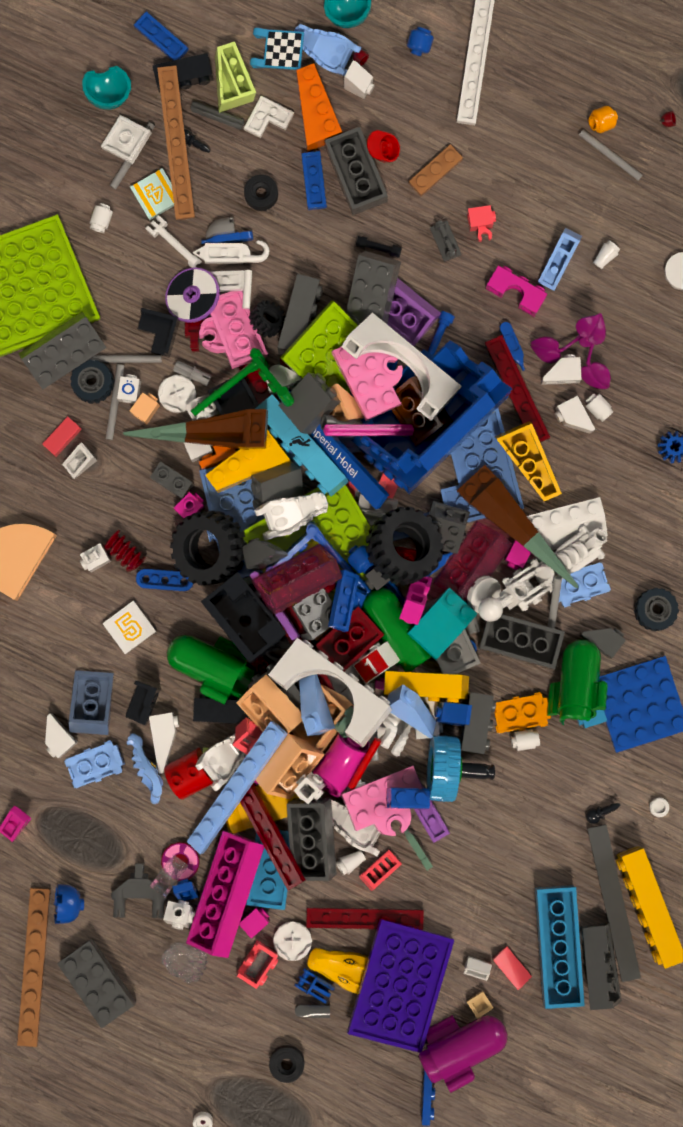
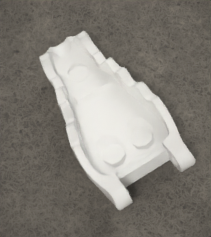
(289, 514)
(221, 761)
(362, 839)

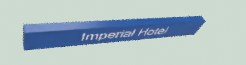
(350, 467)

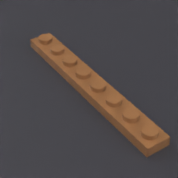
(176, 142)
(33, 967)

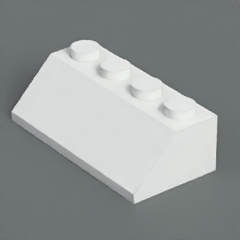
(564, 522)

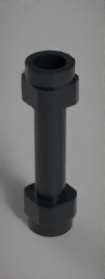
(394, 250)

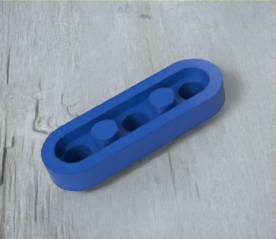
(156, 580)

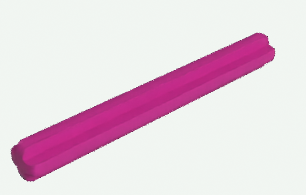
(368, 430)

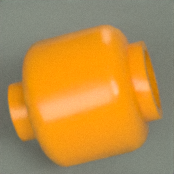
(603, 119)

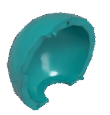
(347, 12)
(107, 89)

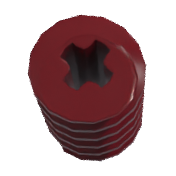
(124, 552)

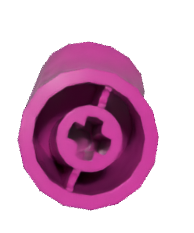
(340, 764)

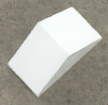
(79, 461)

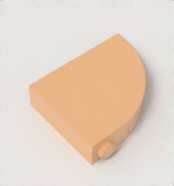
(20, 555)

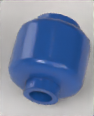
(420, 41)
(359, 559)

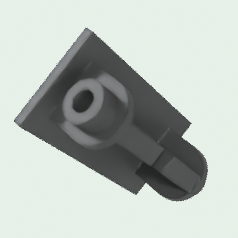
(445, 240)

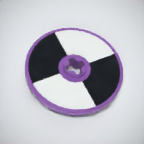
(201, 304)

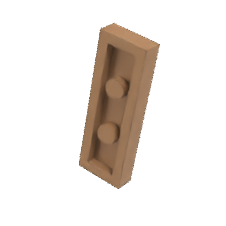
(435, 170)

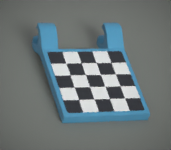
(282, 49)

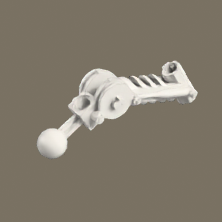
(519, 591)

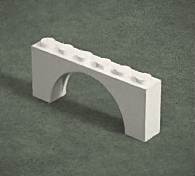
(377, 336)
(303, 661)

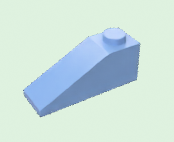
(559, 259)
(314, 707)
(412, 710)

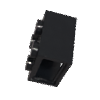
(235, 399)

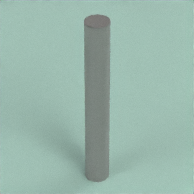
(554, 602)

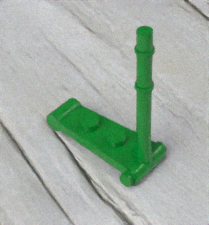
(258, 363)

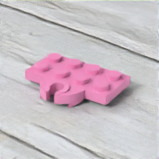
(231, 330)
(370, 380)
(369, 802)

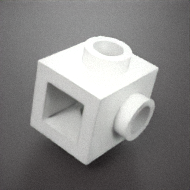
(210, 411)
(304, 790)
(179, 914)

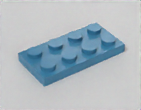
(268, 886)

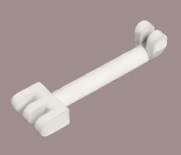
(160, 229)

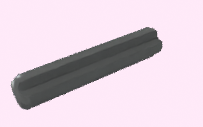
(214, 114)

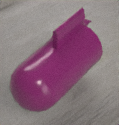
(456, 1050)

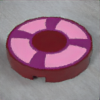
(185, 853)

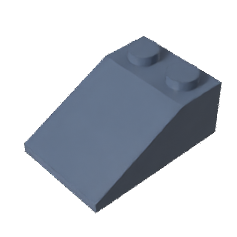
(91, 702)

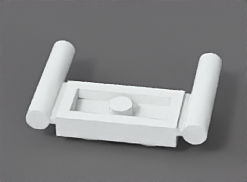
(235, 282)

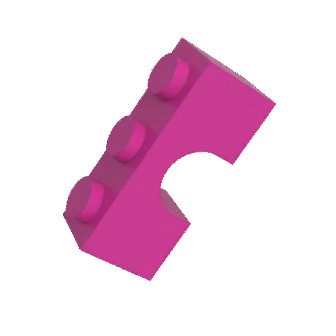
(504, 280)
(415, 600)

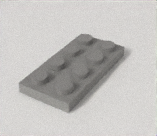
(458, 655)

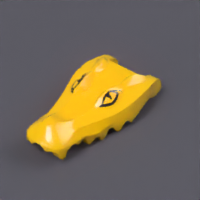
(340, 967)

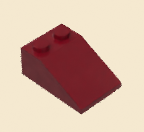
(349, 646)

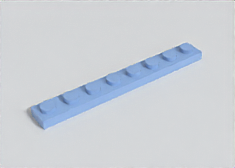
(237, 787)

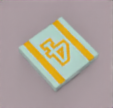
(154, 194)

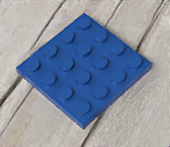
(642, 704)

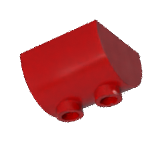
(185, 777)

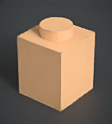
(145, 407)

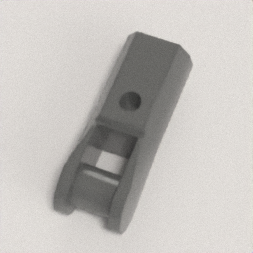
(313, 1011)

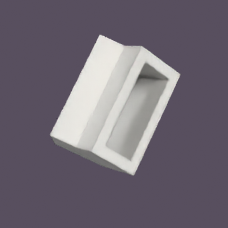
(477, 968)

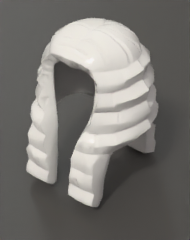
(389, 728)

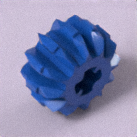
(667, 442)

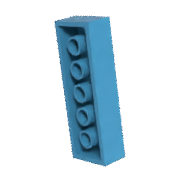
(559, 947)

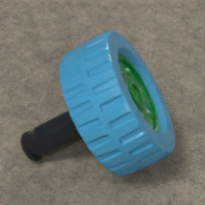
(447, 769)

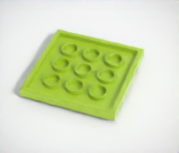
(314, 346)

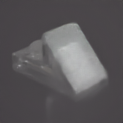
(169, 875)

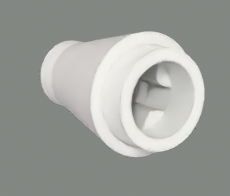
(606, 254)
(349, 862)

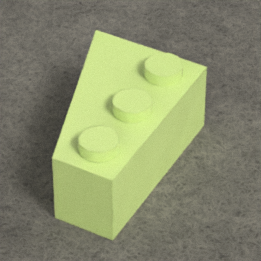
(232, 78)

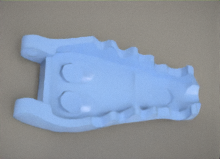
(328, 48)
(147, 769)

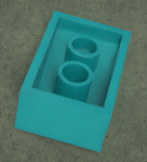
(442, 623)

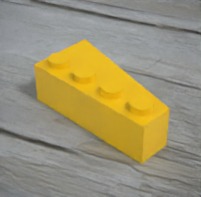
(528, 455)
(245, 463)
(429, 685)

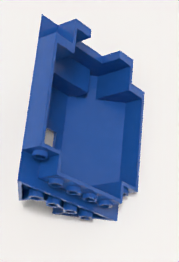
(474, 402)

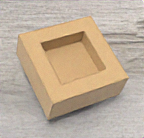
(479, 1004)

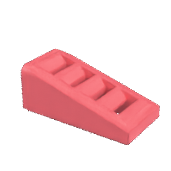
(365, 878)

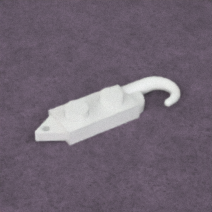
(230, 253)

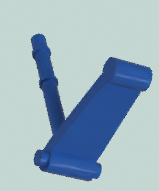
(314, 533)

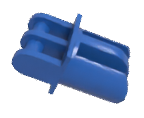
(313, 985)

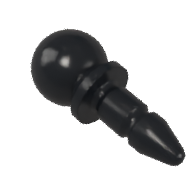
(191, 140)
(594, 815)

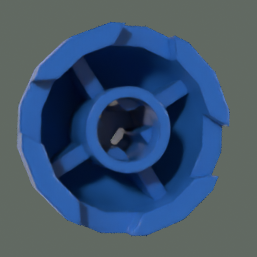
(67, 904)

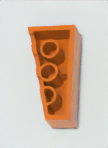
(316, 109)

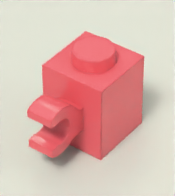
(481, 220)

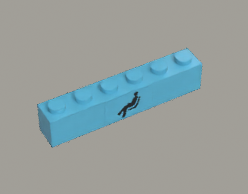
(304, 449)

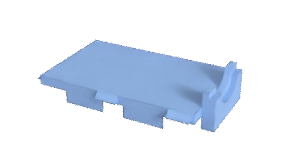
(590, 582)
(95, 764)

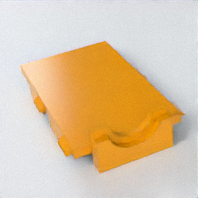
(521, 713)

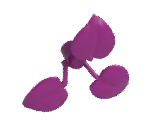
(591, 332)

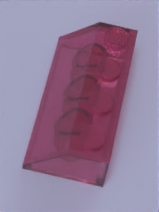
(476, 558)
(297, 578)

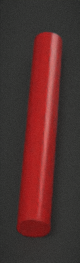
(364, 763)

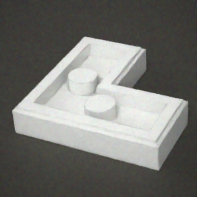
(266, 112)

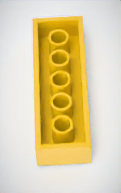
(651, 907)

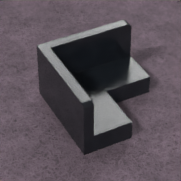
(163, 327)
(142, 702)

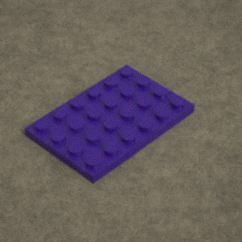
(400, 986)

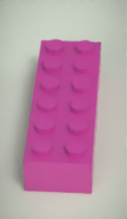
(225, 894)

